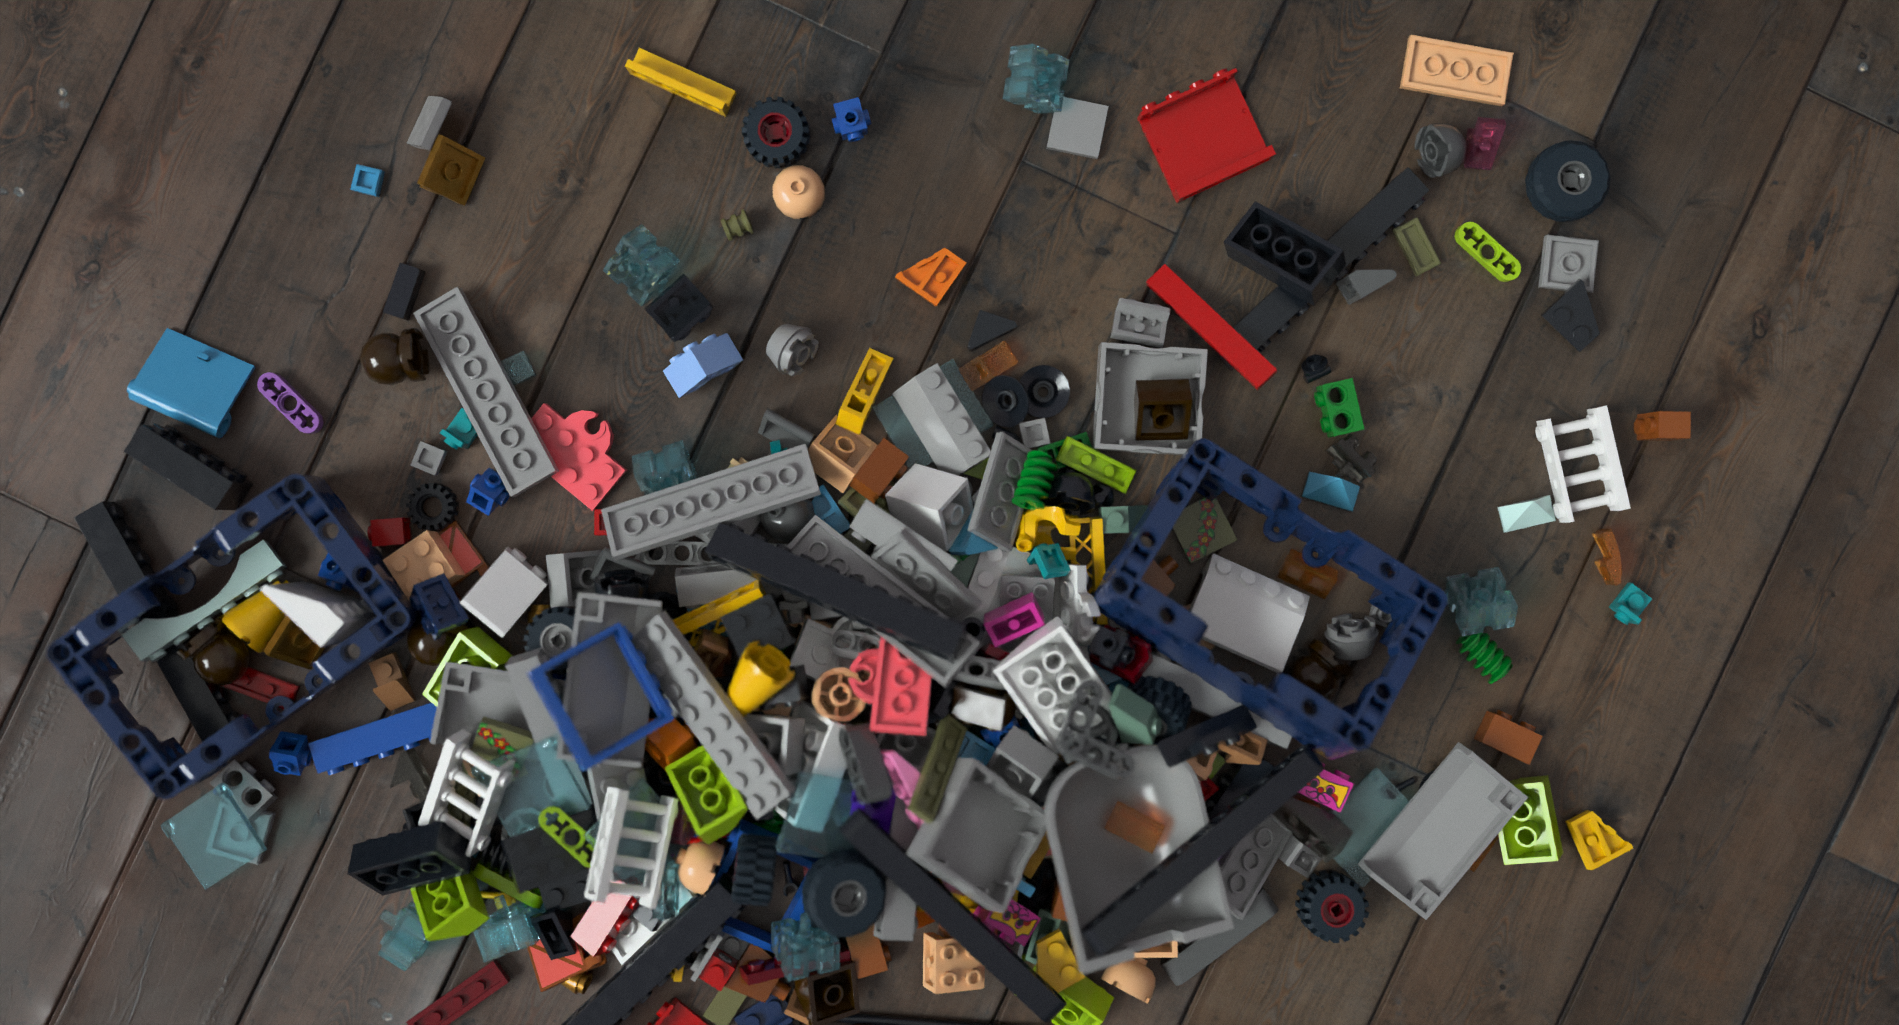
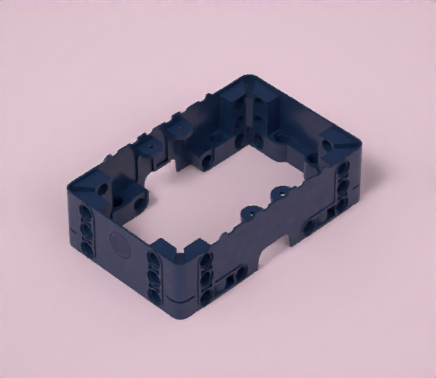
(1398, 591)
(90, 671)

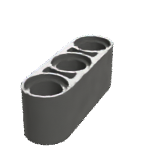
(865, 763)

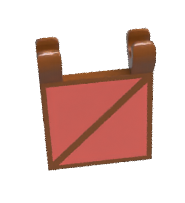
(463, 551)
(556, 971)

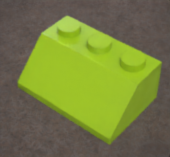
(706, 795)
(1533, 830)
(450, 907)
(1085, 1004)

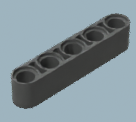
(1201, 952)

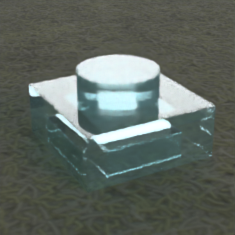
(519, 368)

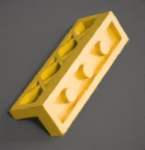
(681, 81)
(1097, 555)
(716, 609)

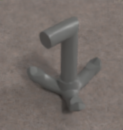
(1105, 729)

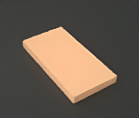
(1456, 70)

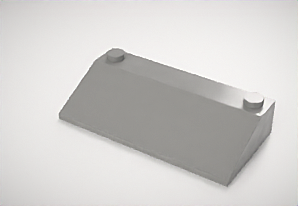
(600, 686)
(476, 692)
(1442, 830)

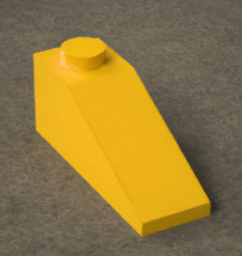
(863, 391)

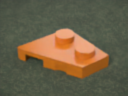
(933, 275)

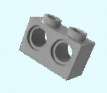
(243, 791)

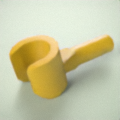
(491, 895)

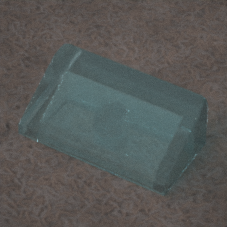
(668, 904)

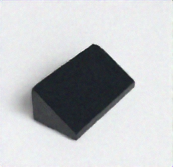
(404, 291)

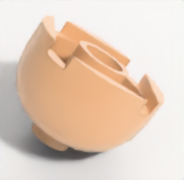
(798, 191)
(834, 696)
(698, 864)
(1132, 978)

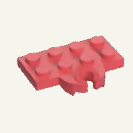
(580, 455)
(895, 689)

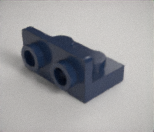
(437, 606)
(765, 1013)

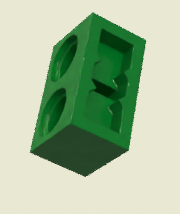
(1346, 406)

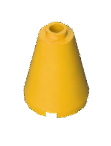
(255, 620)
(758, 677)

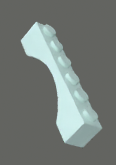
(254, 567)

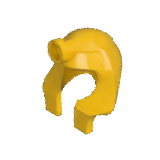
(1037, 525)

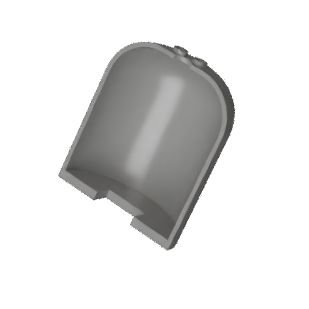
(1100, 866)

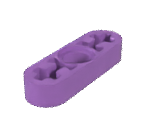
(281, 384)

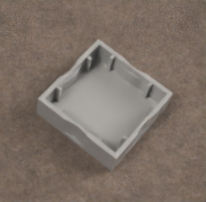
(1115, 389)
(980, 836)

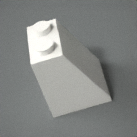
(931, 504)
(505, 591)

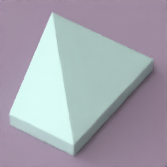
(1526, 513)

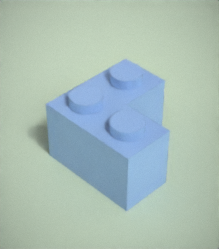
(701, 363)

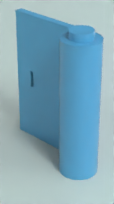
(188, 387)

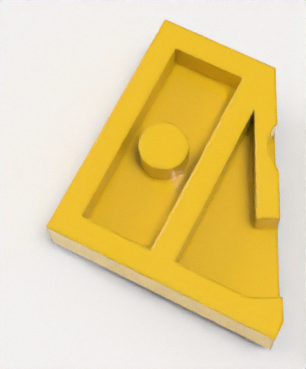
(1595, 840)
(1056, 962)

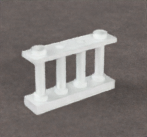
(1608, 471)
(443, 791)
(608, 837)

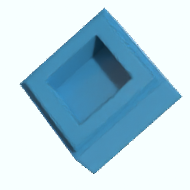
(367, 180)

